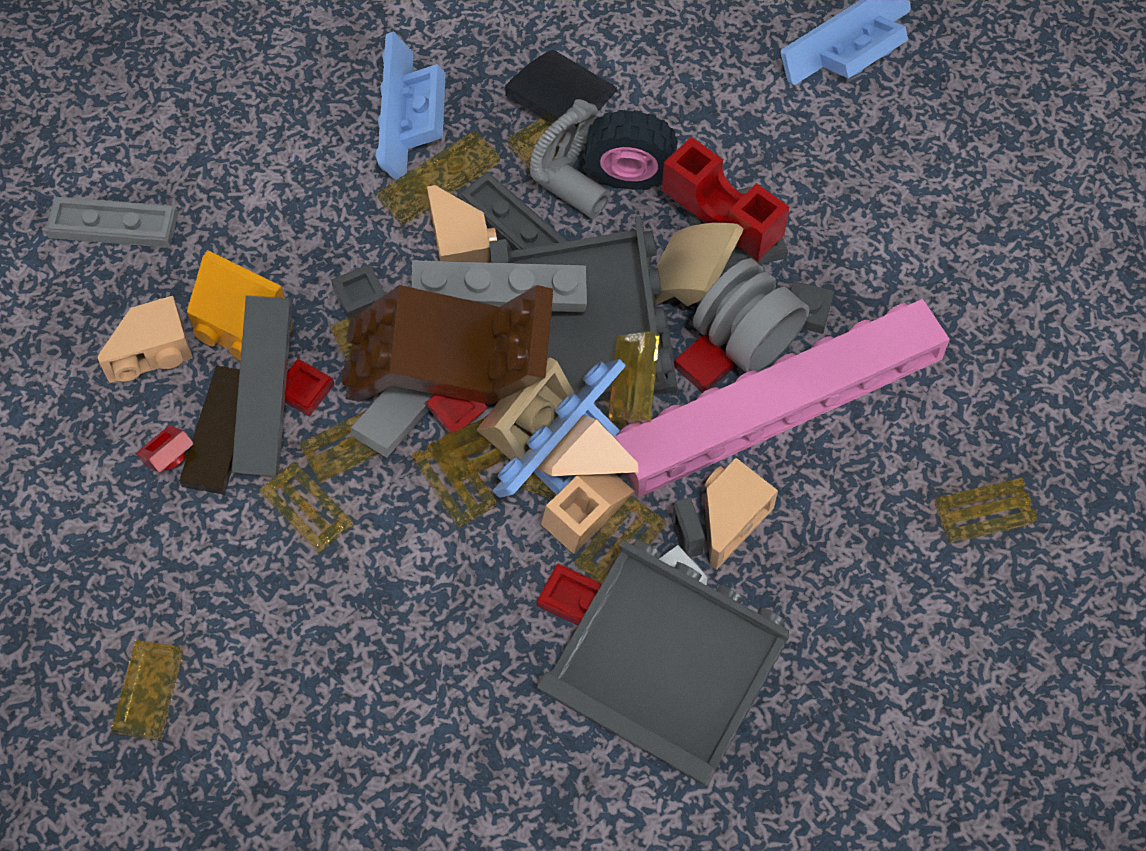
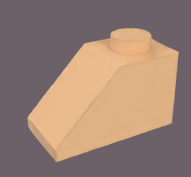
(459, 228)
(734, 507)

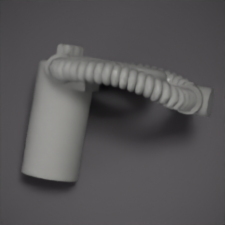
(558, 174)

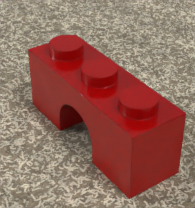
(697, 182)

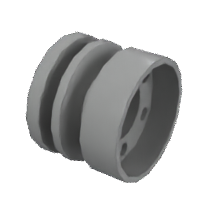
(750, 316)

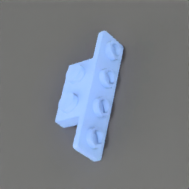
(848, 40)
(409, 106)
(546, 438)

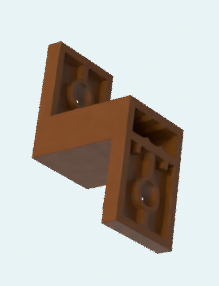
(448, 345)

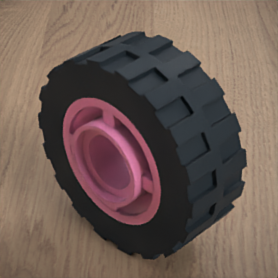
(629, 149)

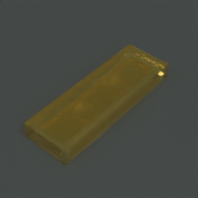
(448, 170)

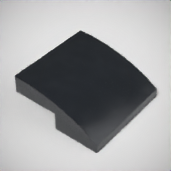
(554, 83)

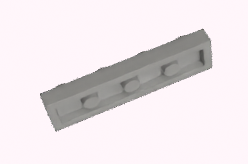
(502, 282)

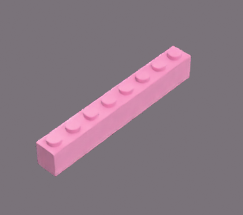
(782, 395)

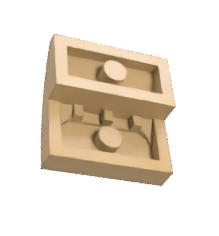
(695, 260)

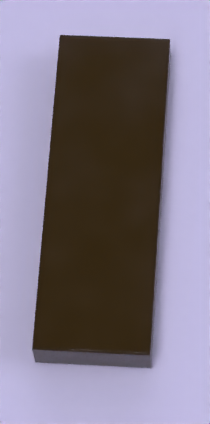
(211, 455)

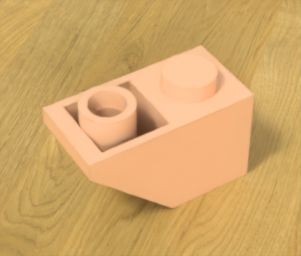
(146, 340)
(584, 508)

